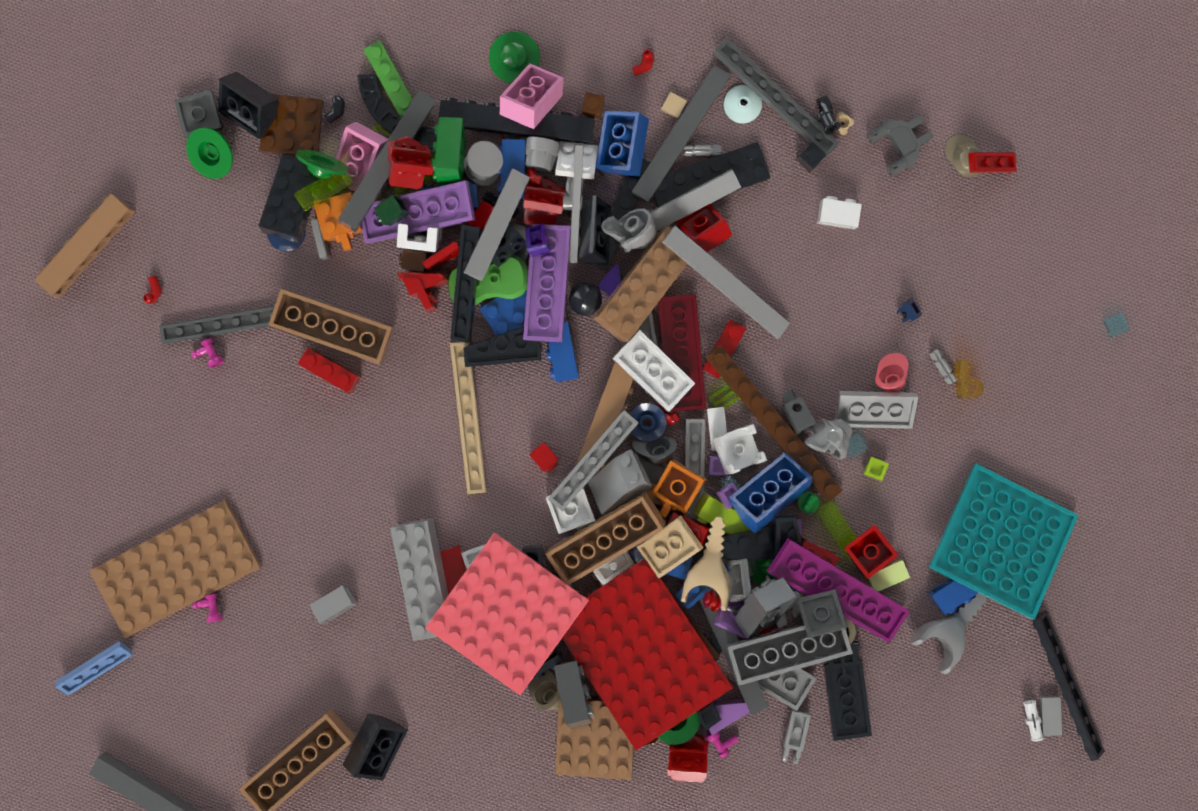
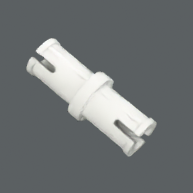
(1030, 708)

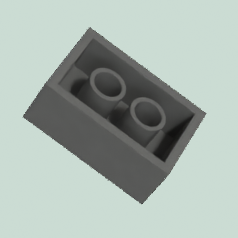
(764, 607)
(574, 694)

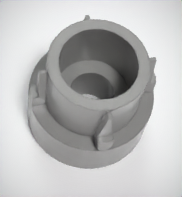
(541, 153)

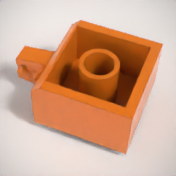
(328, 215)
(678, 488)

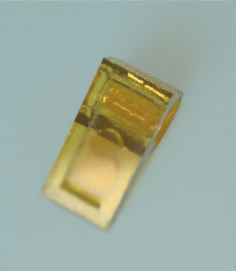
(962, 372)

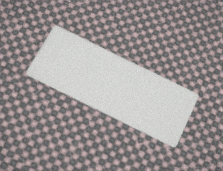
(717, 423)

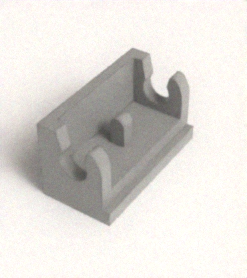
(739, 580)
(333, 604)

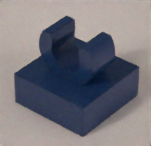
(911, 309)

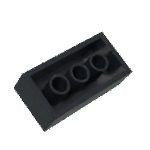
(282, 212)

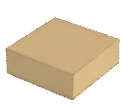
(674, 105)

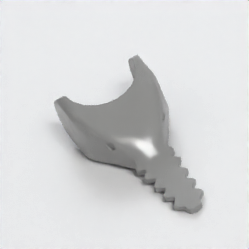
(950, 632)

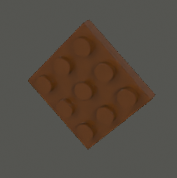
(294, 127)

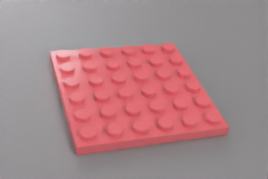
(507, 613)

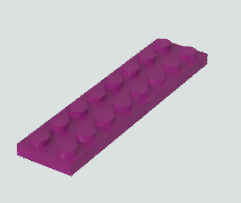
(857, 600)

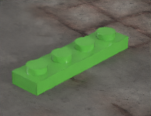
(389, 77)

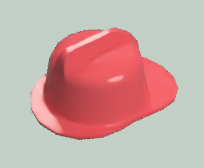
(892, 372)

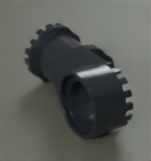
(826, 115)

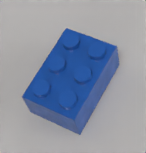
(622, 143)

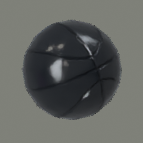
(585, 299)

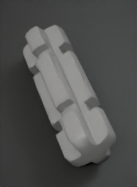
(702, 150)
(943, 366)

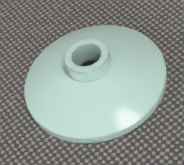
(738, 112)

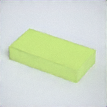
(889, 575)

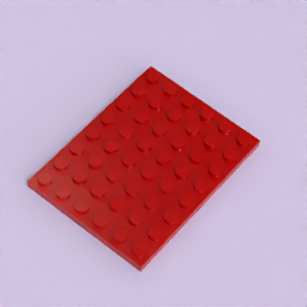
(644, 655)

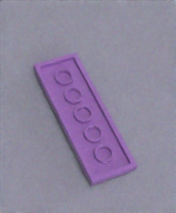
(427, 208)
(548, 288)

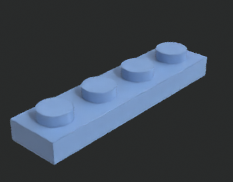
(93, 668)

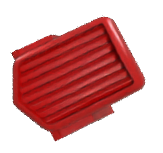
(408, 163)
(543, 202)
(421, 284)
(689, 760)

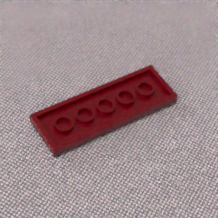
(682, 345)

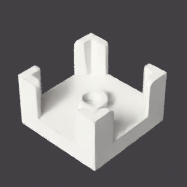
(419, 242)
(738, 449)
(574, 515)

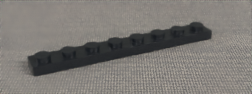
(1068, 686)

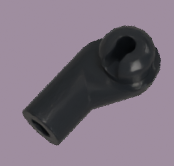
(338, 107)

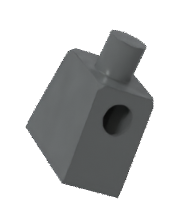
(801, 420)

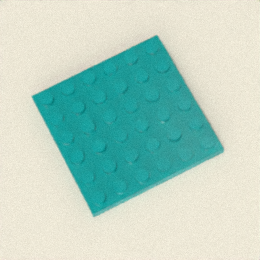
(1003, 541)

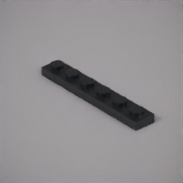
(625, 203)
(465, 286)

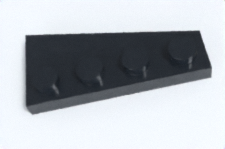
(502, 349)
(785, 528)
(750, 545)

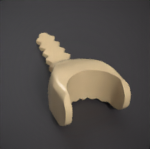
(710, 568)

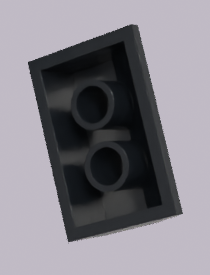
(247, 104)
(594, 241)
(374, 748)

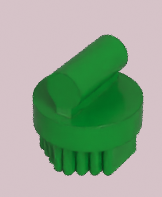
(808, 502)

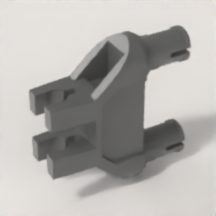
(903, 141)

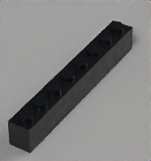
(488, 119)

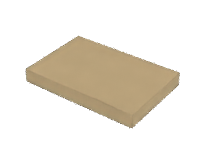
(670, 547)

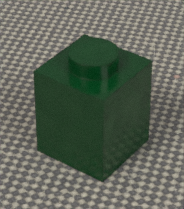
(391, 210)

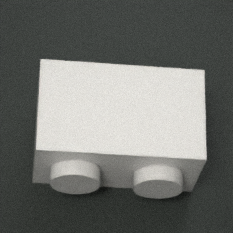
(839, 213)

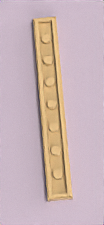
(468, 421)

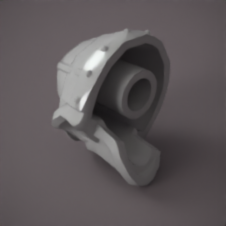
(632, 230)
(830, 437)

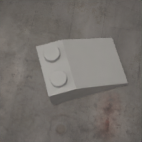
(619, 482)

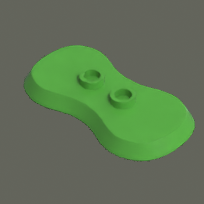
(504, 282)

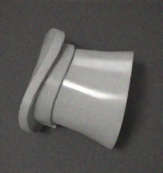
(483, 163)

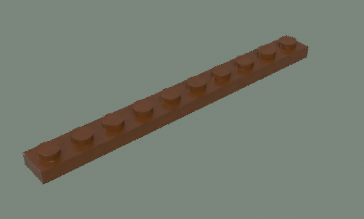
(772, 422)

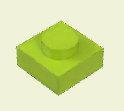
(875, 468)

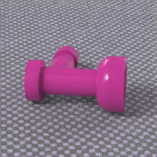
(208, 348)
(210, 600)
(721, 747)

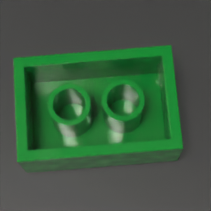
(449, 151)

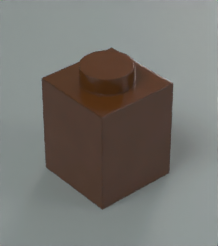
(593, 105)
(412, 261)

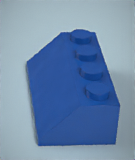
(770, 492)

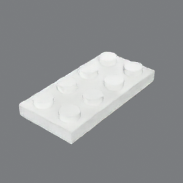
(653, 370)

